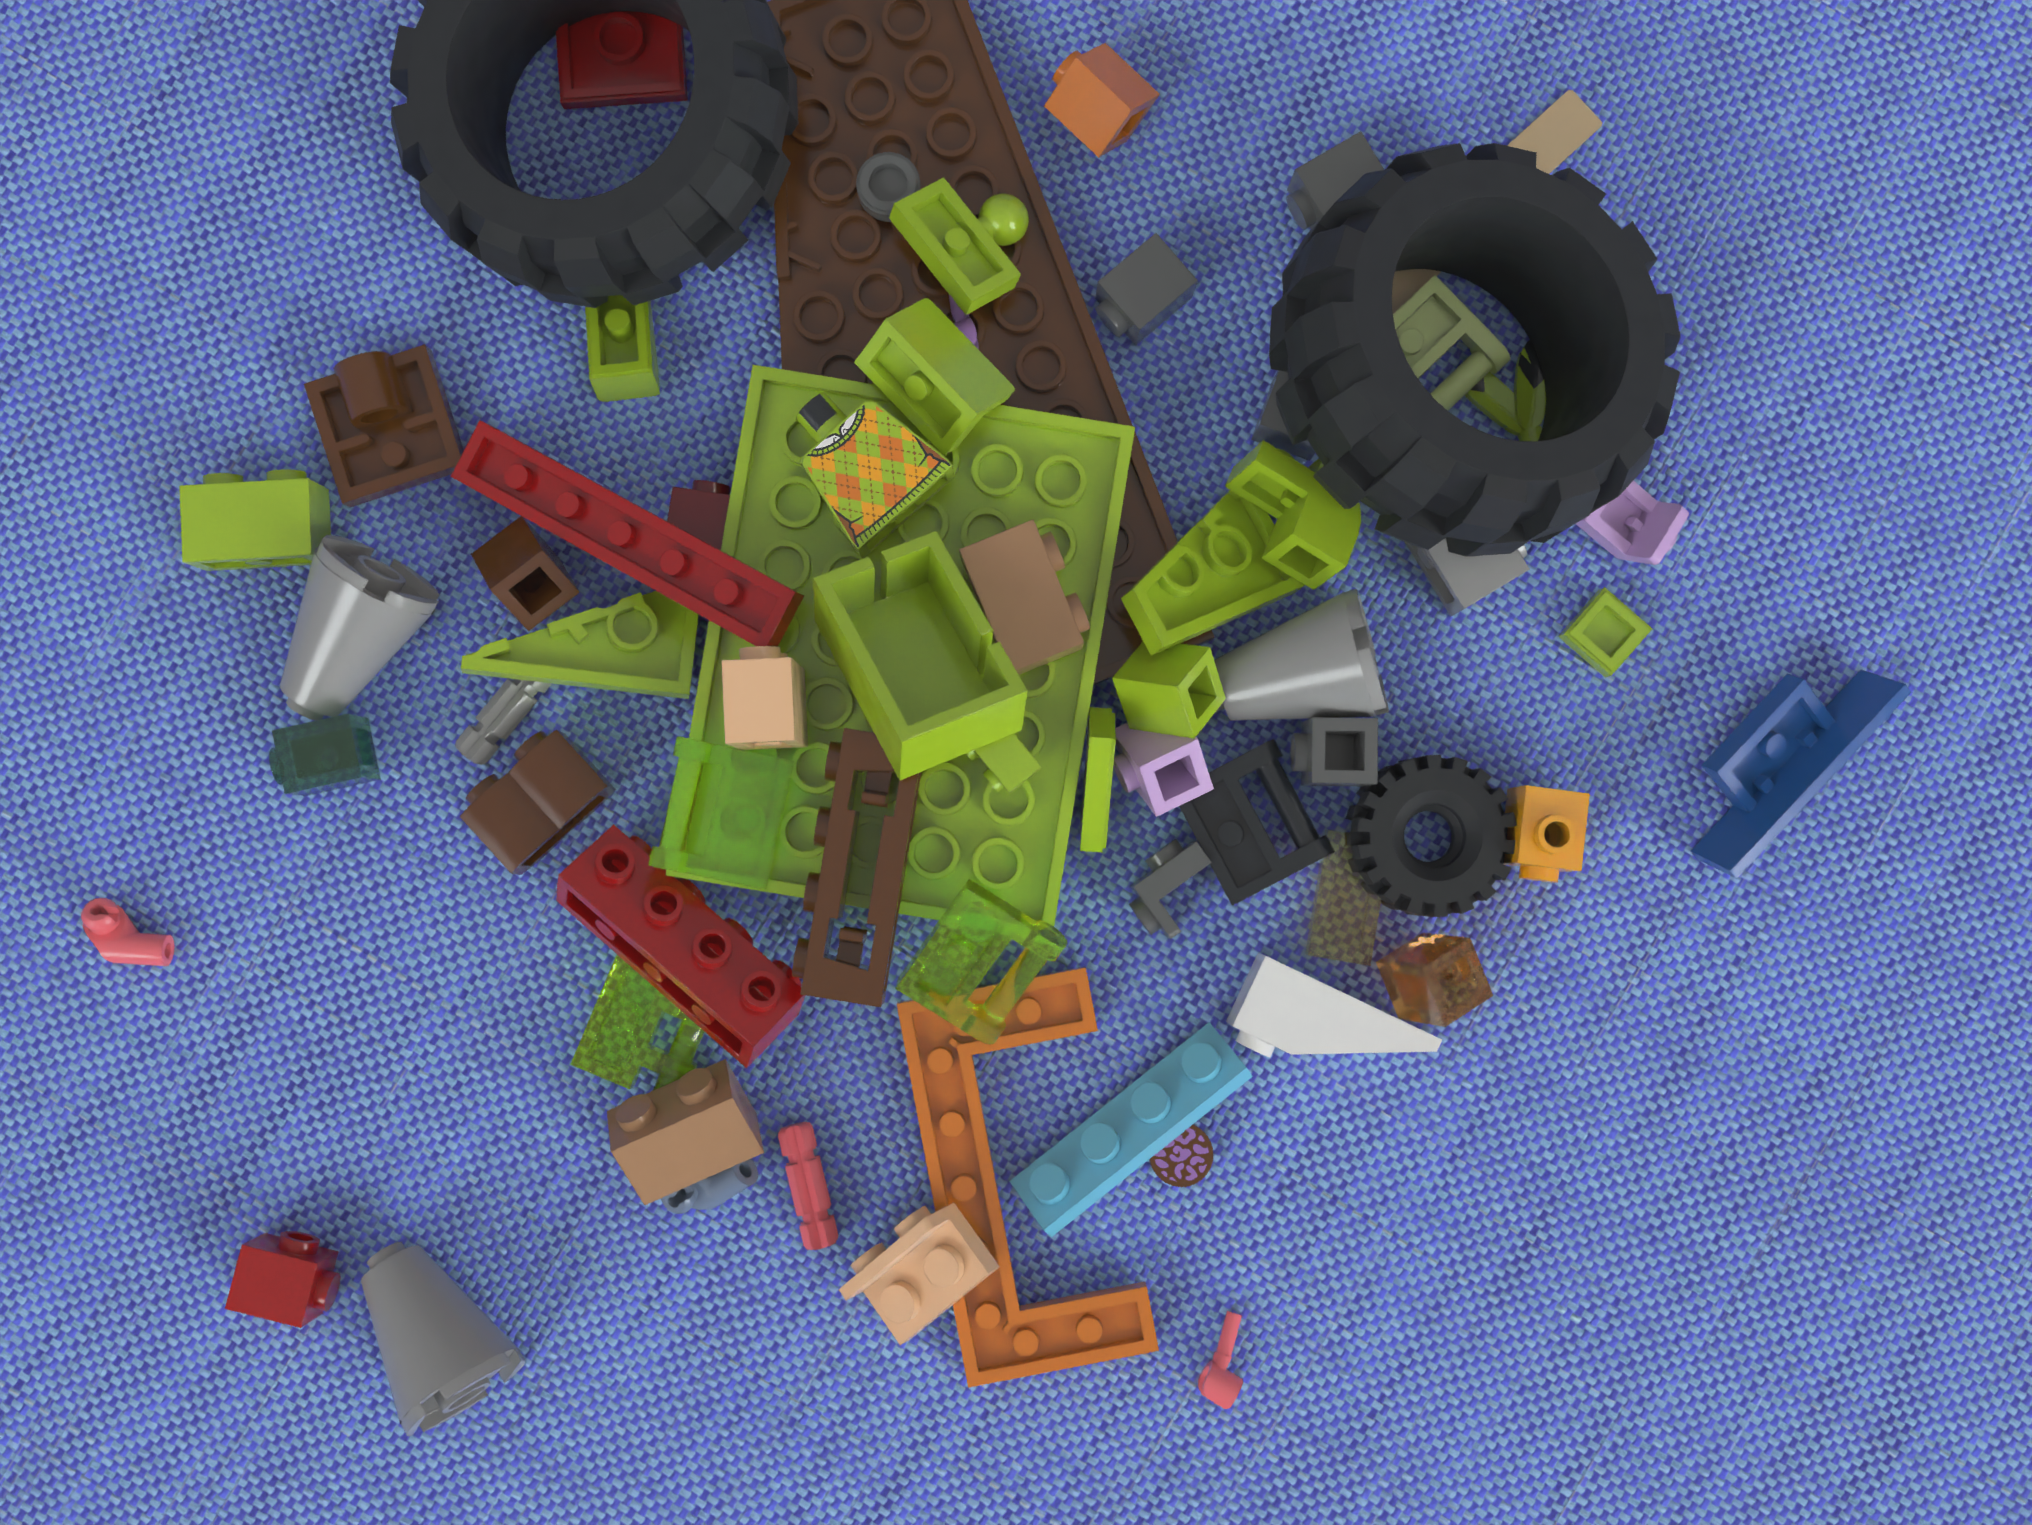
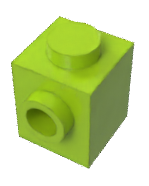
(1170, 690)

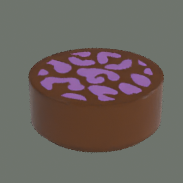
(1184, 1159)

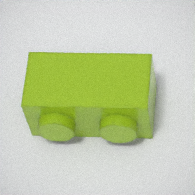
(1007, 763)

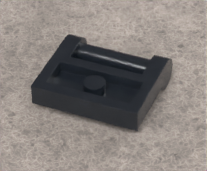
(1236, 837)

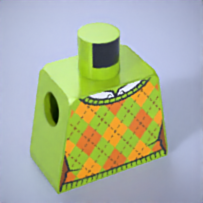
(869, 468)

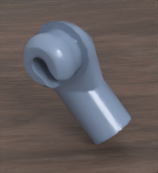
(712, 1190)

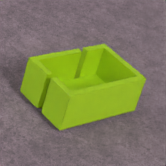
(919, 655)

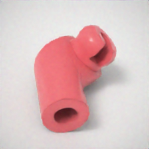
(119, 938)

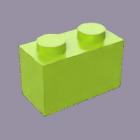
(253, 522)

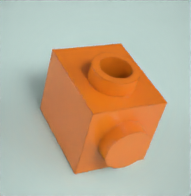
(1100, 98)

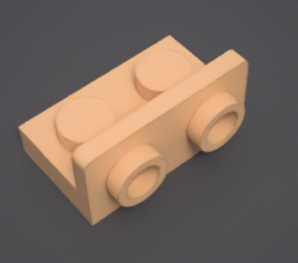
(922, 1271)

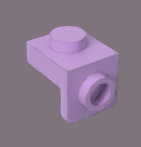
(1636, 526)

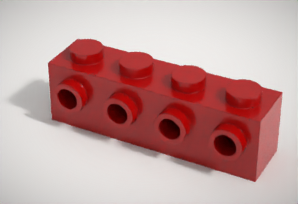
(681, 944)

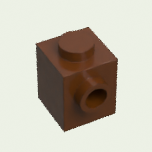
(524, 573)

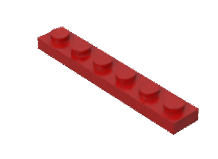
(627, 537)

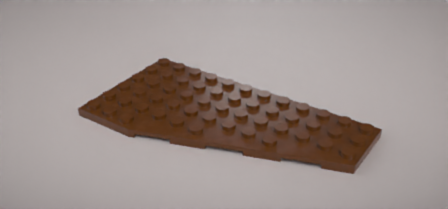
(925, 88)

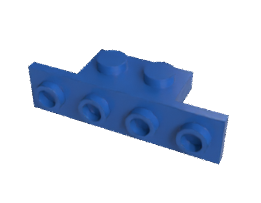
(1785, 757)

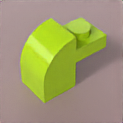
(1311, 528)

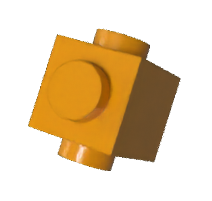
(1547, 831)

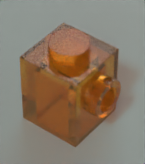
(1434, 979)

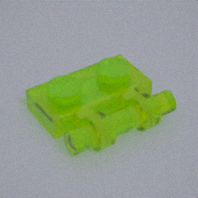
(623, 1030)

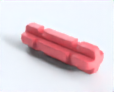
(808, 1185)

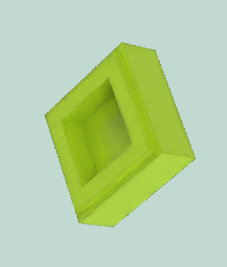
(1605, 632)

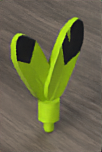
(1519, 411)

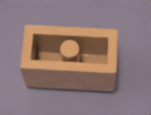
(1023, 596)
(684, 1131)

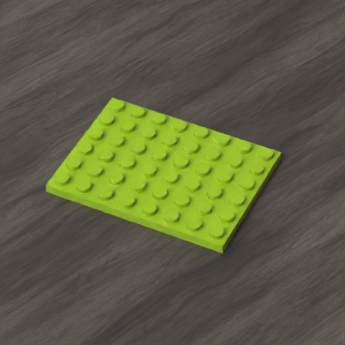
(1006, 472)

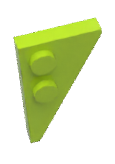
(629, 647)

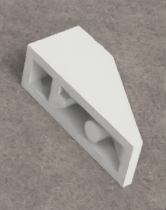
(1309, 1017)

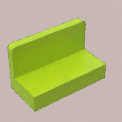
(933, 374)

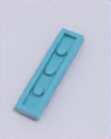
(1130, 1129)

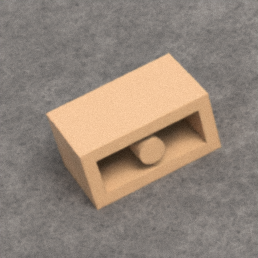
(764, 700)

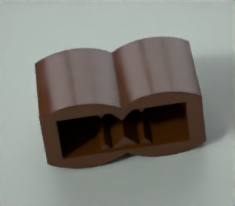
(535, 801)

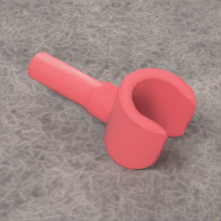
(1215, 1380)

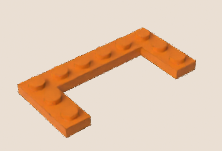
(994, 1331)

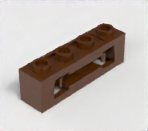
(825, 892)

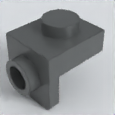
(1169, 869)

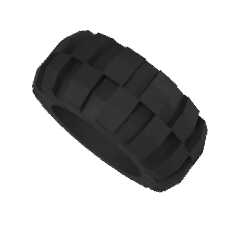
(623, 242)
(1559, 271)

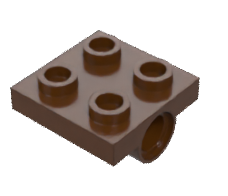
(385, 423)

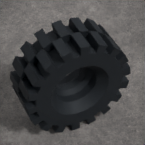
(1476, 843)

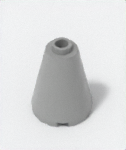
(350, 625)
(1306, 667)
(432, 1338)

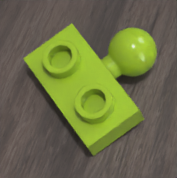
(958, 245)

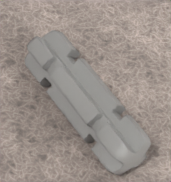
(499, 719)

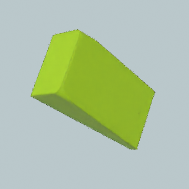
(622, 350)

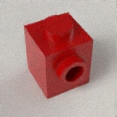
(284, 1278)

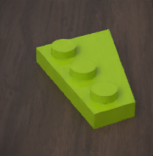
(1208, 577)

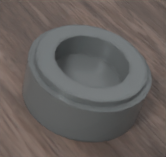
(884, 181)

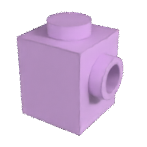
(1160, 768)

